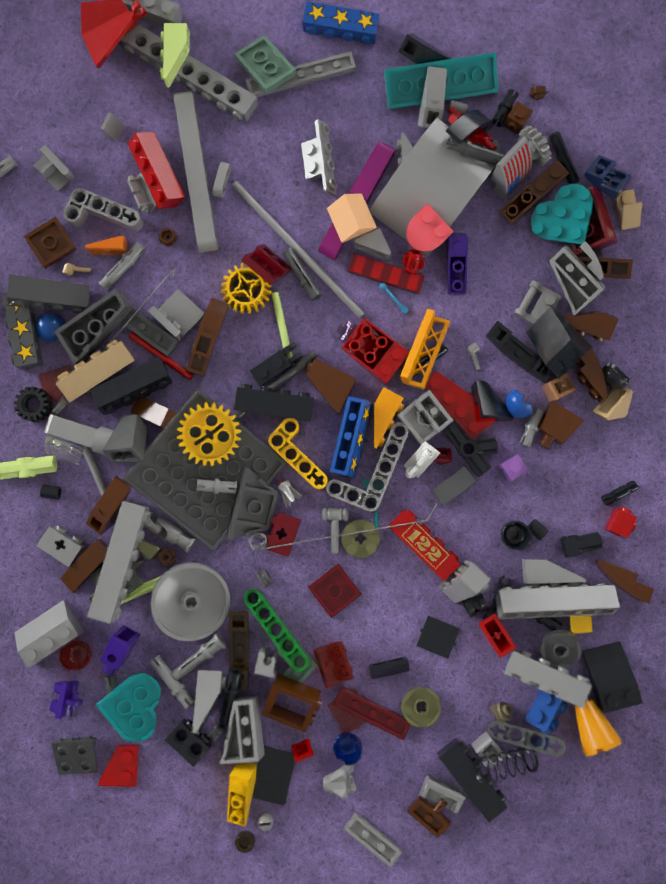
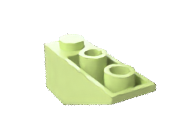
(176, 48)

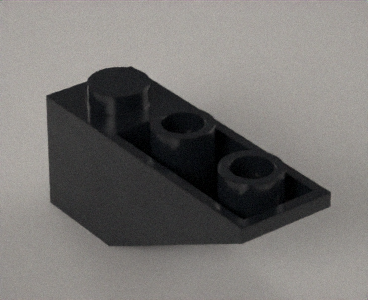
(420, 51)

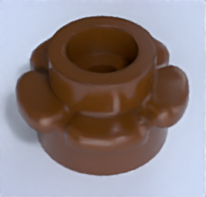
(538, 92)
(167, 232)
(171, 557)

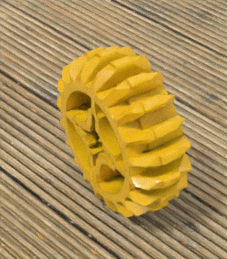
(240, 292)

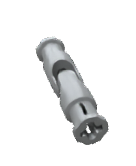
(173, 535)

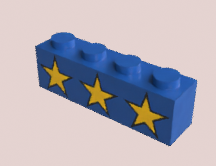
(340, 22)
(351, 437)

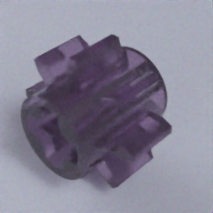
(346, 330)

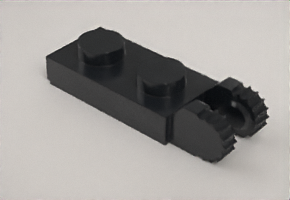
(275, 365)

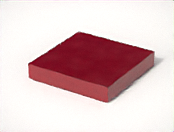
(334, 590)

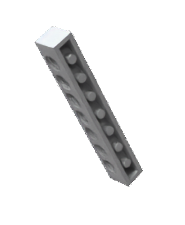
(200, 73)

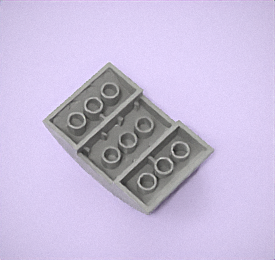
(432, 177)

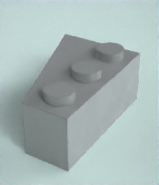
(575, 279)
(244, 734)

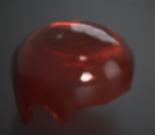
(75, 655)

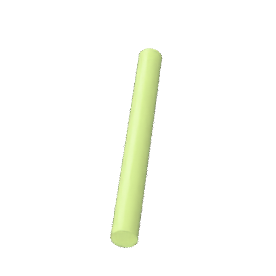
(281, 322)

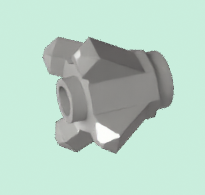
(340, 782)

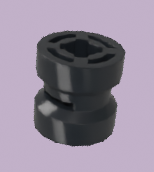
(475, 605)

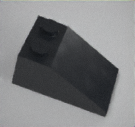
(557, 342)
(611, 677)

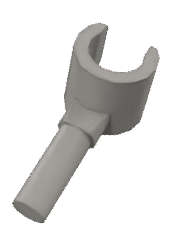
(472, 350)

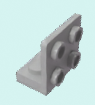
(177, 314)

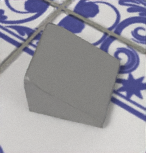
(112, 127)

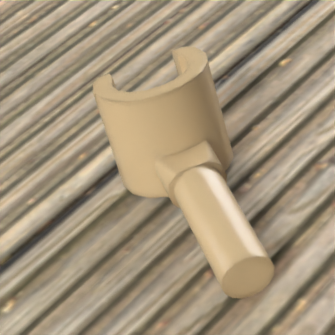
(70, 268)

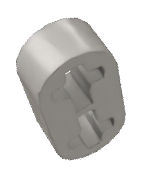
(221, 179)

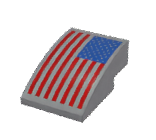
(512, 168)

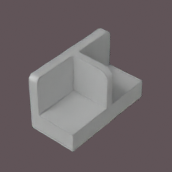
(53, 169)

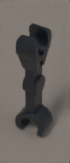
(492, 609)

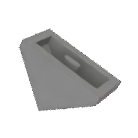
(374, 244)
(486, 746)

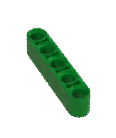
(269, 624)

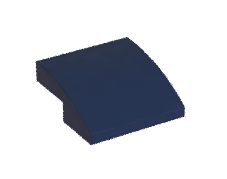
(606, 177)

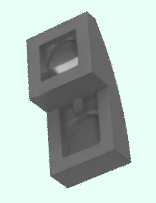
(454, 485)

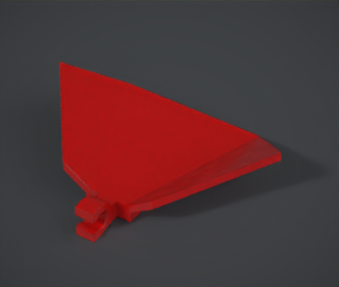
(106, 24)

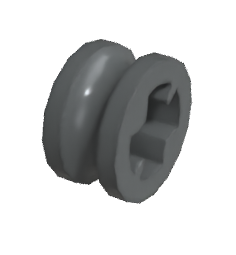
(264, 578)
(215, 732)

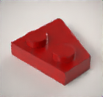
(122, 767)

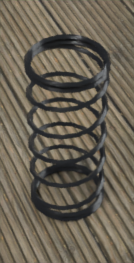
(486, 764)

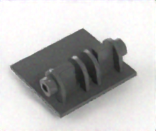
(75, 755)

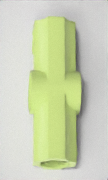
(28, 467)

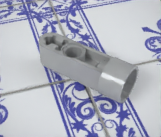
(78, 432)

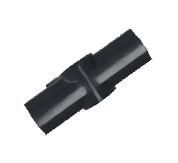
(478, 448)

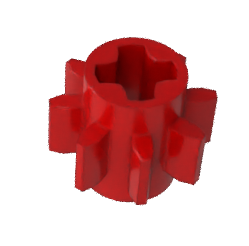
(413, 260)

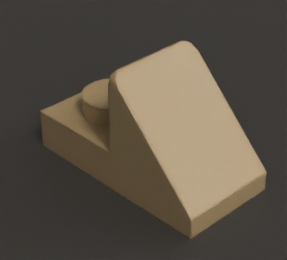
(628, 210)

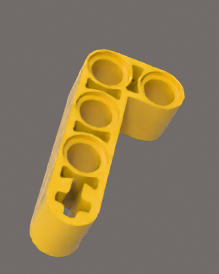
(300, 458)

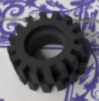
(23, 399)

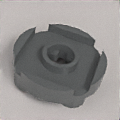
(560, 638)

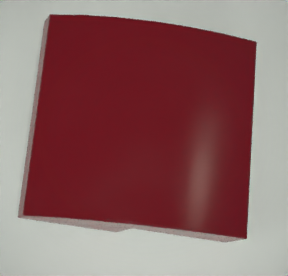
(266, 264)

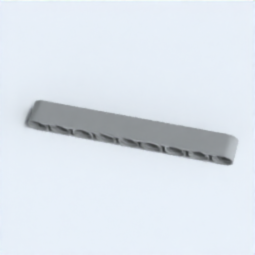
(196, 172)

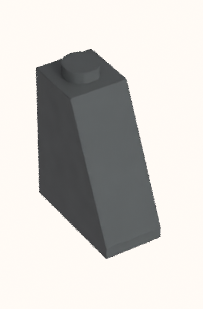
(127, 440)

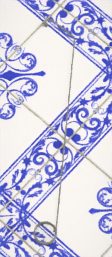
(61, 404)
(260, 535)

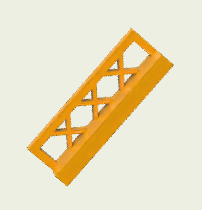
(418, 347)

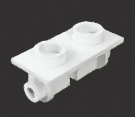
(420, 460)

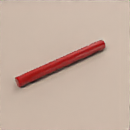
(167, 360)

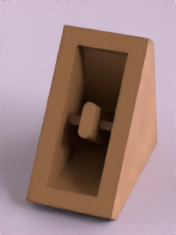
(558, 388)

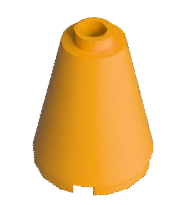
(595, 729)

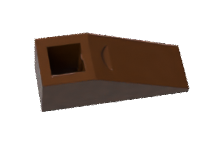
(595, 323)
(107, 508)

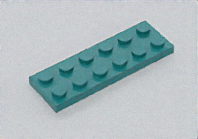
(464, 78)

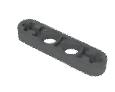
(526, 738)

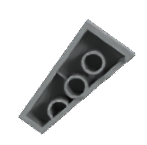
(548, 678)

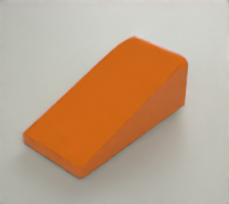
(111, 246)

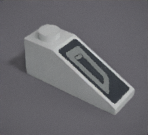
(208, 692)

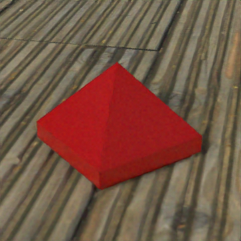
(302, 750)

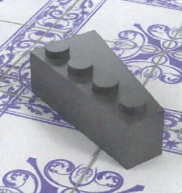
(91, 327)

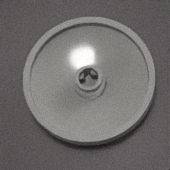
(190, 601)

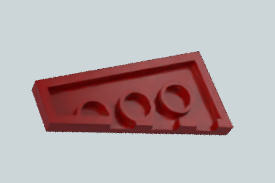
(458, 404)

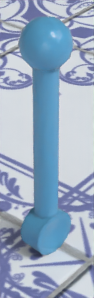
(404, 309)

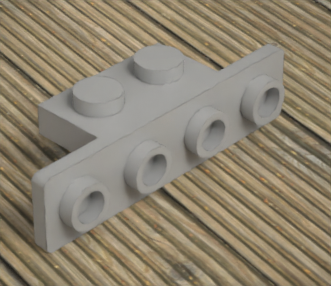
(318, 158)

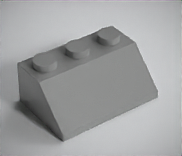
(47, 634)

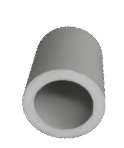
(460, 107)

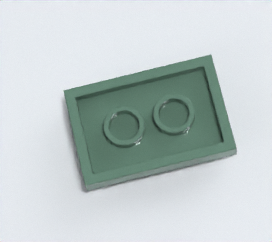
(265, 64)

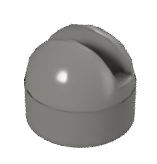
(265, 818)

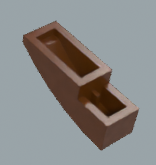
(613, 267)
(85, 565)
(625, 581)

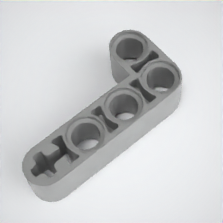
(106, 212)

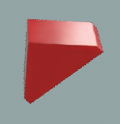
(497, 635)

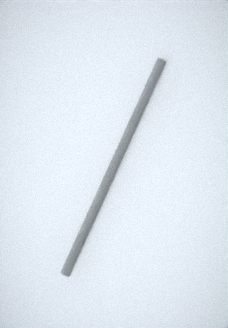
(301, 253)

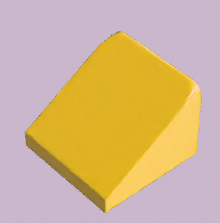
(581, 624)

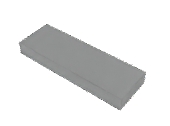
(373, 839)

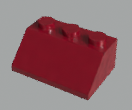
(600, 228)

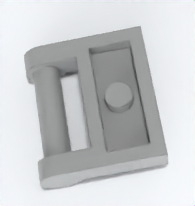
(546, 299)

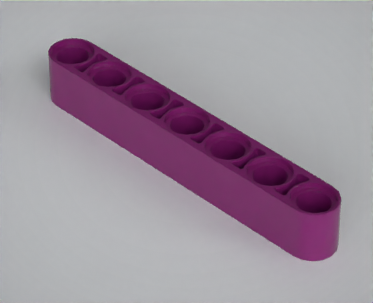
(365, 185)

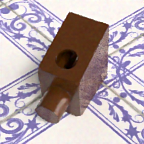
(557, 424)

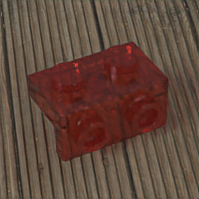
(333, 663)

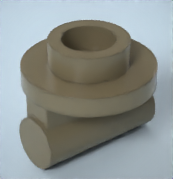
(502, 711)

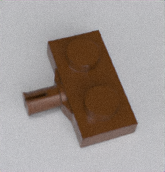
(430, 815)

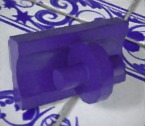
(67, 699)

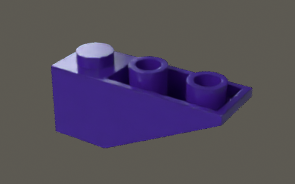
(457, 263)

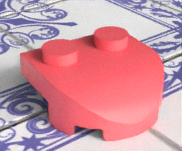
(427, 230)

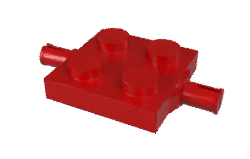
(479, 137)

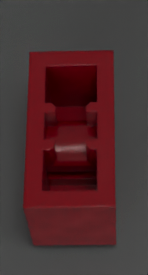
(291, 527)

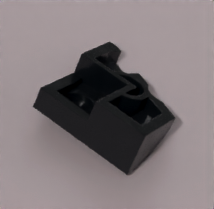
(488, 402)

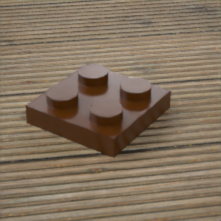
(50, 242)

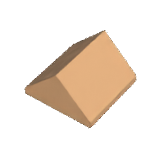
(351, 217)

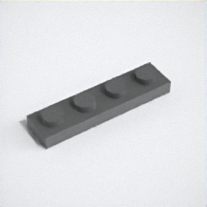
(151, 332)

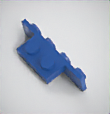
(545, 714)

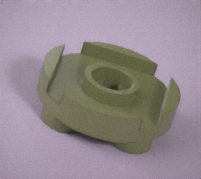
(369, 545)
(432, 706)

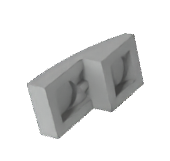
(595, 265)

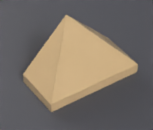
(615, 405)

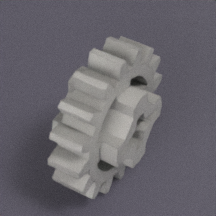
(538, 145)

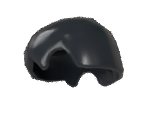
(614, 376)
(516, 535)

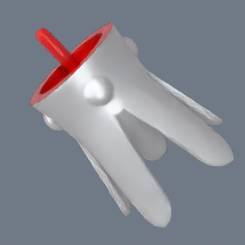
(288, 492)

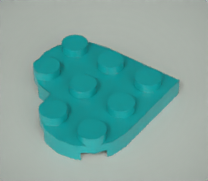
(565, 217)
(131, 707)

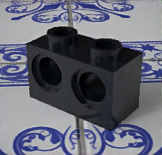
(184, 746)

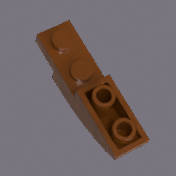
(534, 192)
(207, 336)
(592, 376)

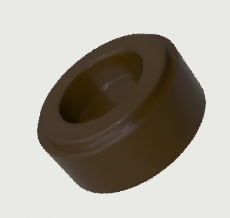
(245, 841)

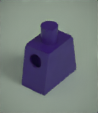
(118, 649)

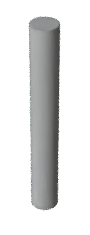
(94, 470)

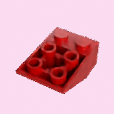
(375, 351)

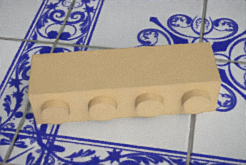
(95, 370)

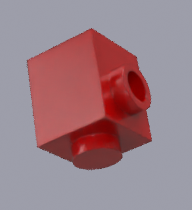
(621, 522)

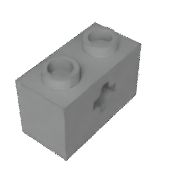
(51, 544)

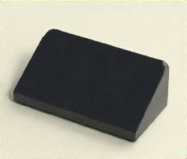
(389, 667)

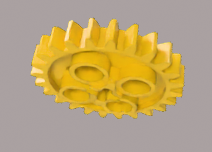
(219, 448)

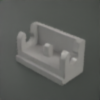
(266, 665)
(436, 789)

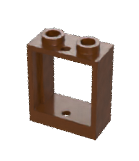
(299, 691)

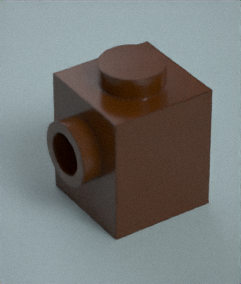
(518, 118)

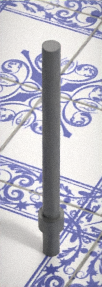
(300, 365)

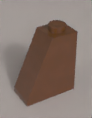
(330, 383)

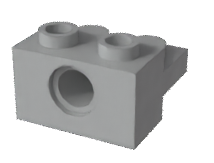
(425, 417)

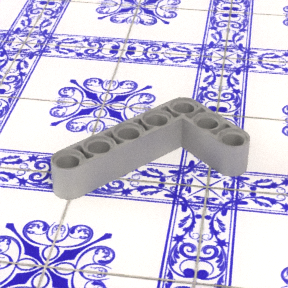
(378, 475)

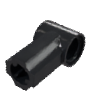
(576, 545)

